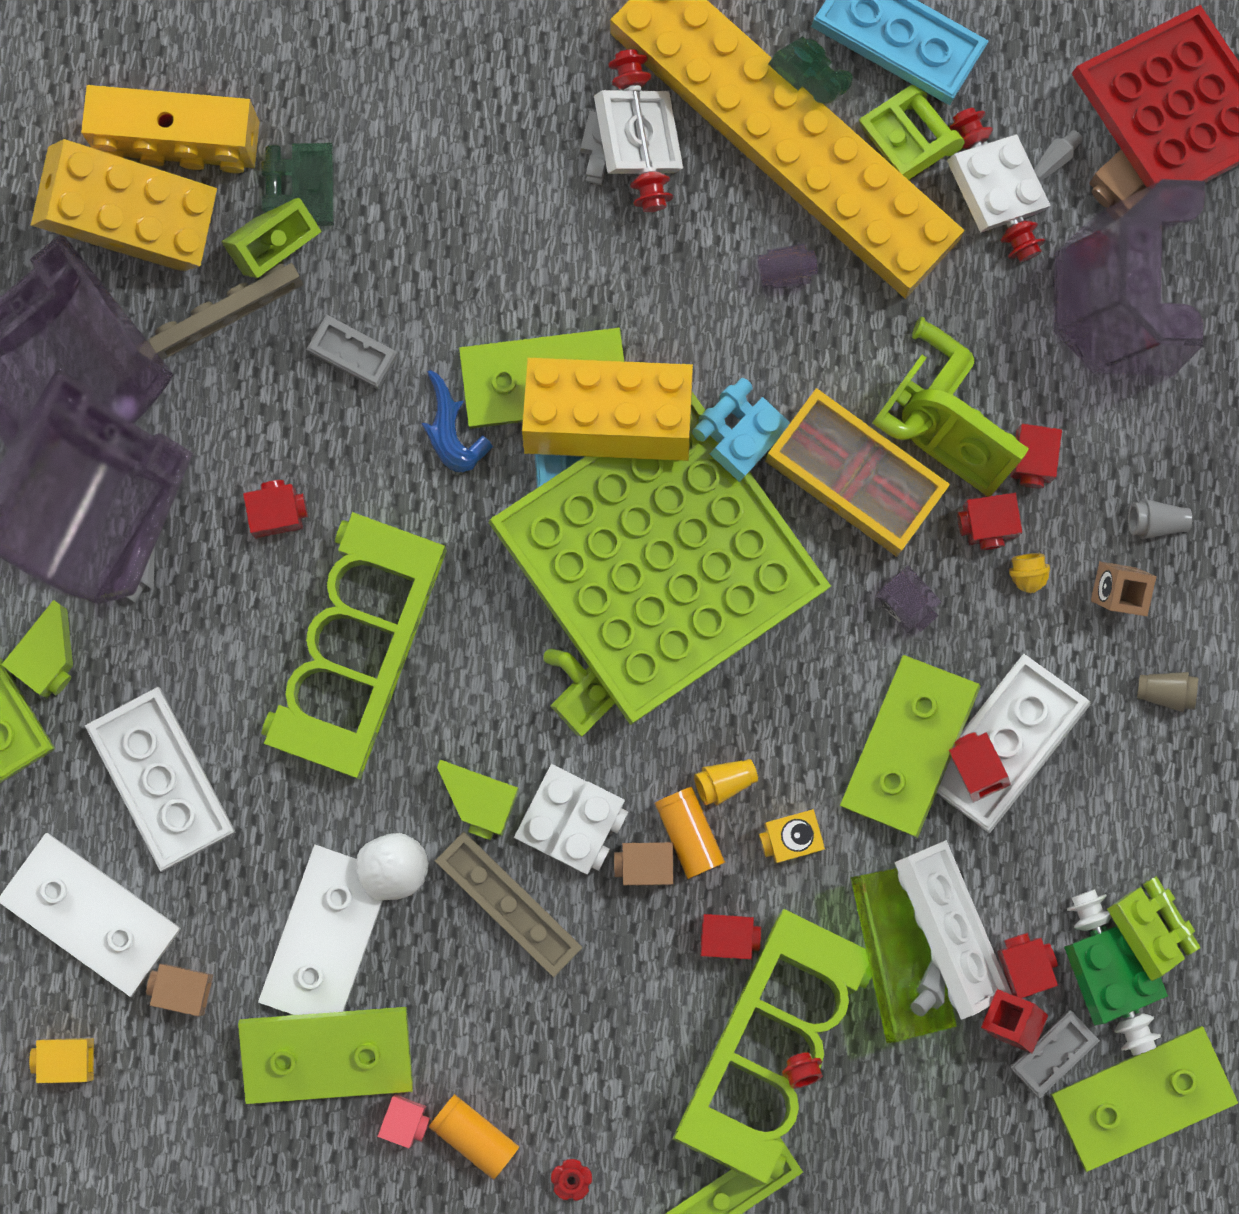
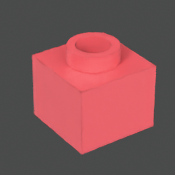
(404, 1122)

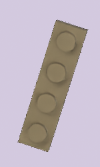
(212, 317)
(508, 904)

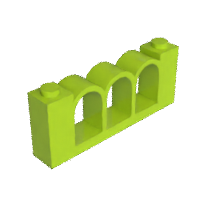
(395, 552)
(816, 952)

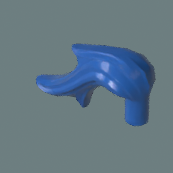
(443, 432)

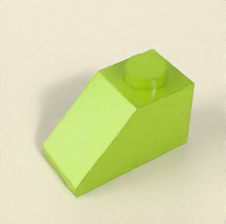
(271, 238)
(44, 653)
(479, 799)

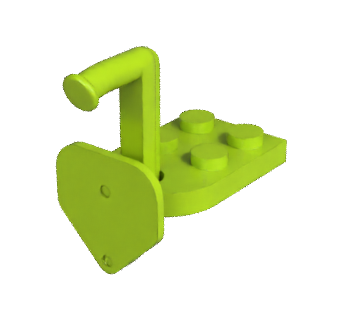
(948, 426)

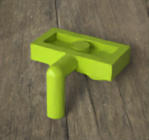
(584, 699)

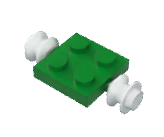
(1112, 975)

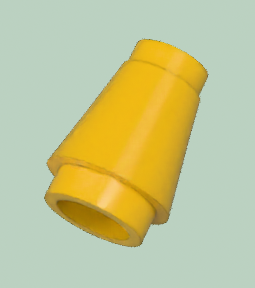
(724, 780)

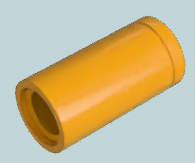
(689, 832)
(474, 1137)

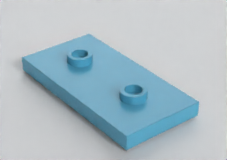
(906, 41)

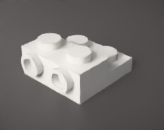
(571, 820)

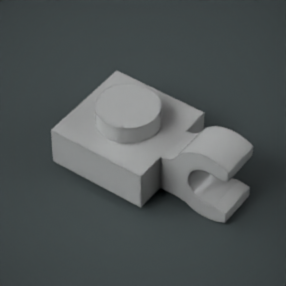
(593, 146)

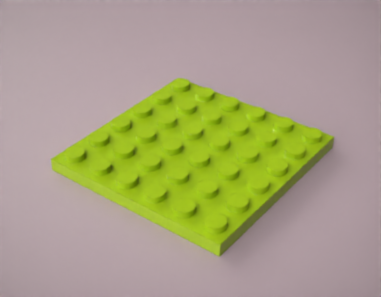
(658, 566)

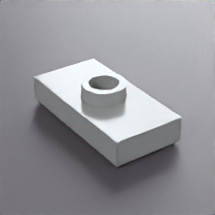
(352, 351)
(1054, 1054)

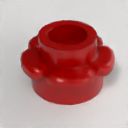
(802, 1070)
(573, 1168)

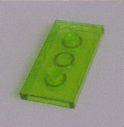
(896, 956)

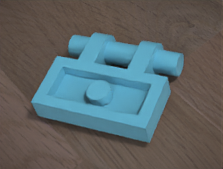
(750, 438)

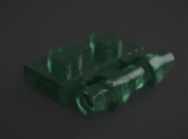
(807, 67)
(311, 179)

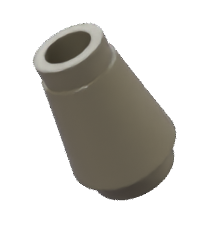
(1169, 690)

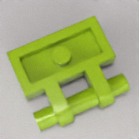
(1147, 934)

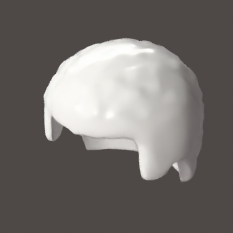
(392, 866)

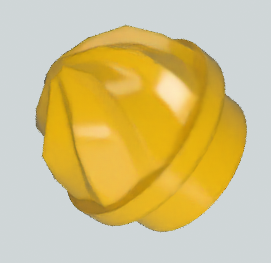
(1029, 572)

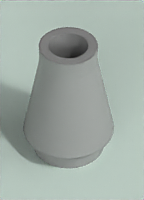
(1157, 519)

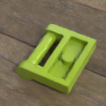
(901, 140)

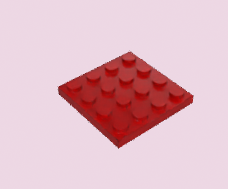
(1169, 99)

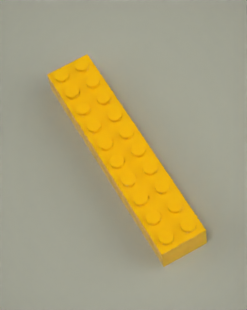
(791, 137)

